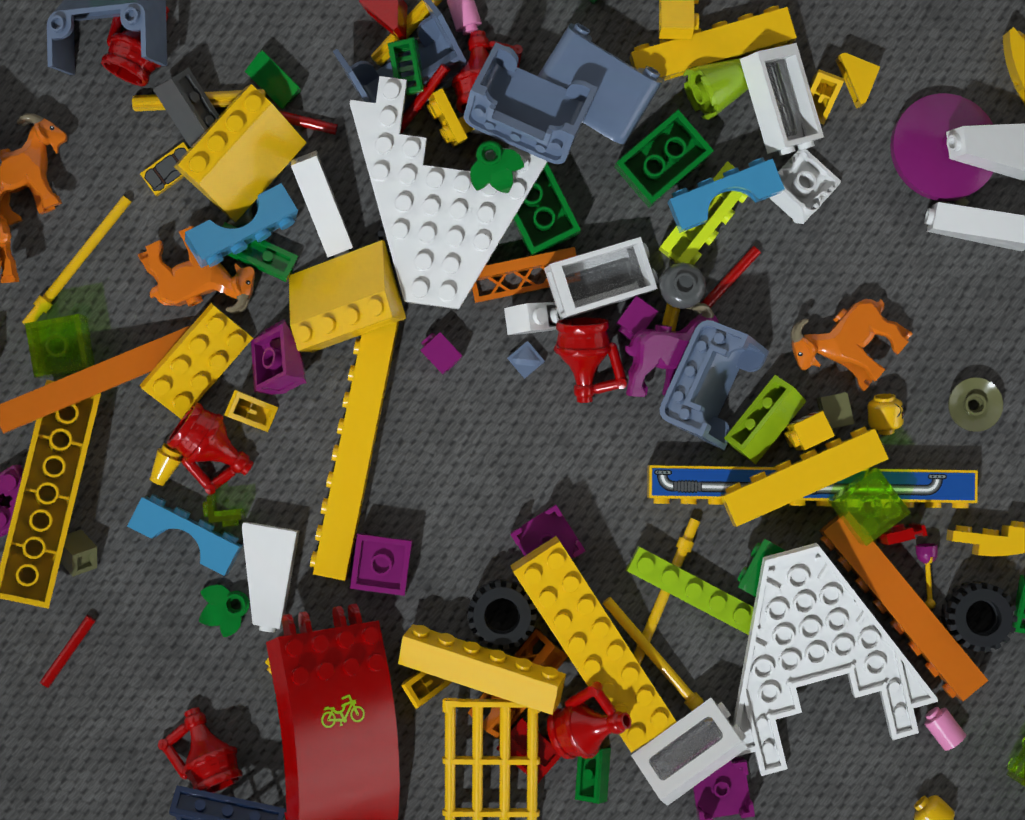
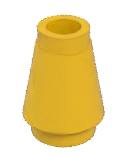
(165, 464)

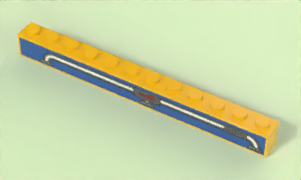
(911, 485)

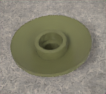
(988, 399)

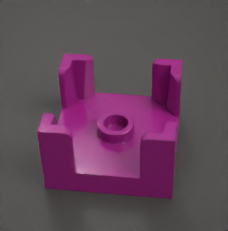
(545, 527)
(381, 564)
(724, 792)

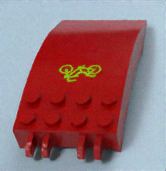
(336, 719)

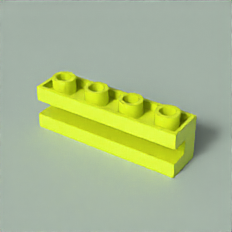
(686, 245)

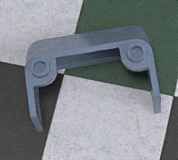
(135, 15)
(436, 48)

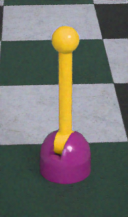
(927, 554)

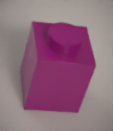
(636, 317)
(440, 352)

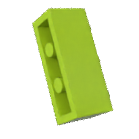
(765, 419)

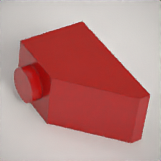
(389, 14)

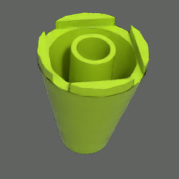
(715, 86)

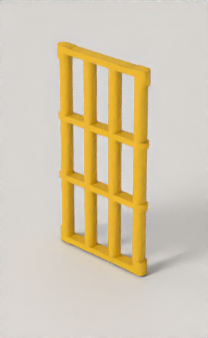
(477, 761)

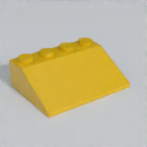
(241, 153)
(343, 298)

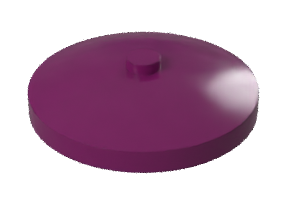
(922, 151)

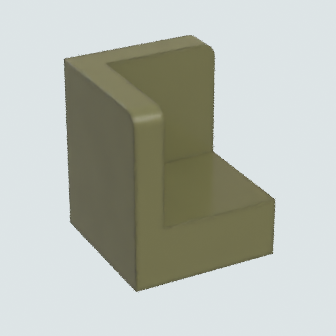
(836, 409)
(79, 553)

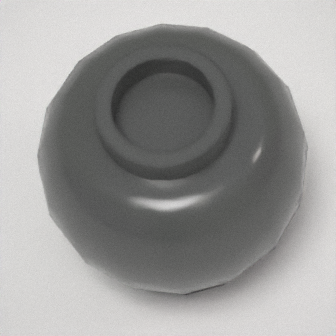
(682, 285)

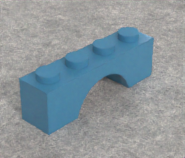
(756, 182)
(211, 242)
(216, 550)

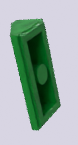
(272, 80)
(593, 777)

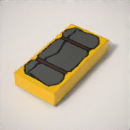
(162, 173)

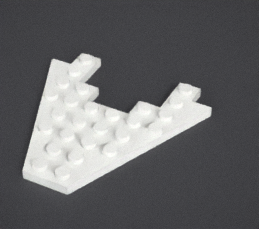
(430, 214)
(810, 630)

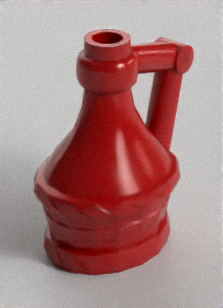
(478, 46)
(125, 57)
(583, 346)
(204, 438)
(580, 729)
(210, 761)

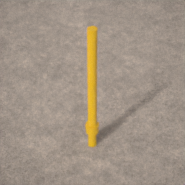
(43, 303)
(684, 546)
(692, 699)

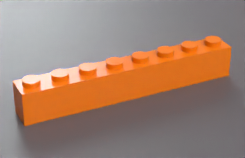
(906, 609)

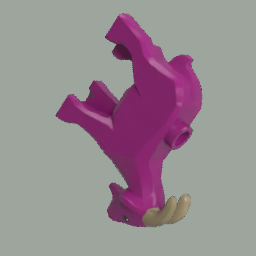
(662, 350)

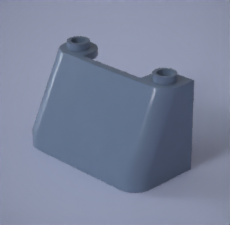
(621, 91)
(526, 107)
(706, 378)

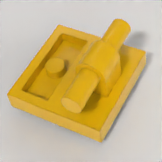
(453, 129)

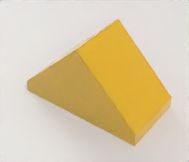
(858, 77)
(824, 92)
(251, 410)
(423, 687)

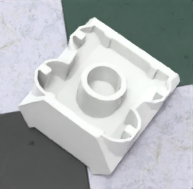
(805, 185)

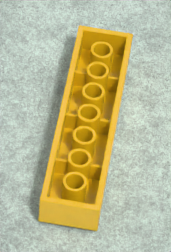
(45, 503)
(592, 639)

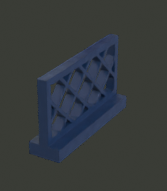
(203, 805)

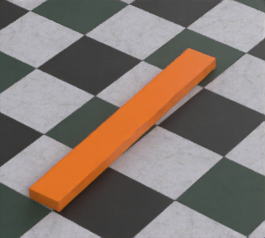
(85, 383)

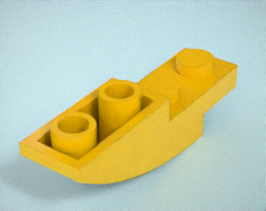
(1015, 59)
(990, 542)

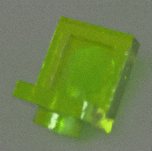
(227, 517)

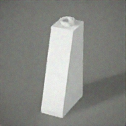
(990, 147)
(321, 204)
(977, 225)
(269, 569)

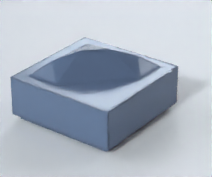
(526, 359)

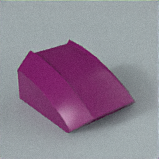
(276, 360)

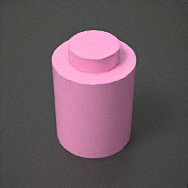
(464, 15)
(944, 728)

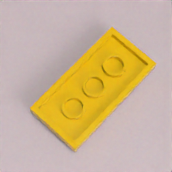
(196, 361)

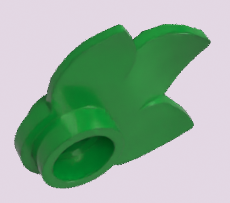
(496, 171)
(220, 610)

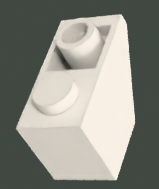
(531, 318)

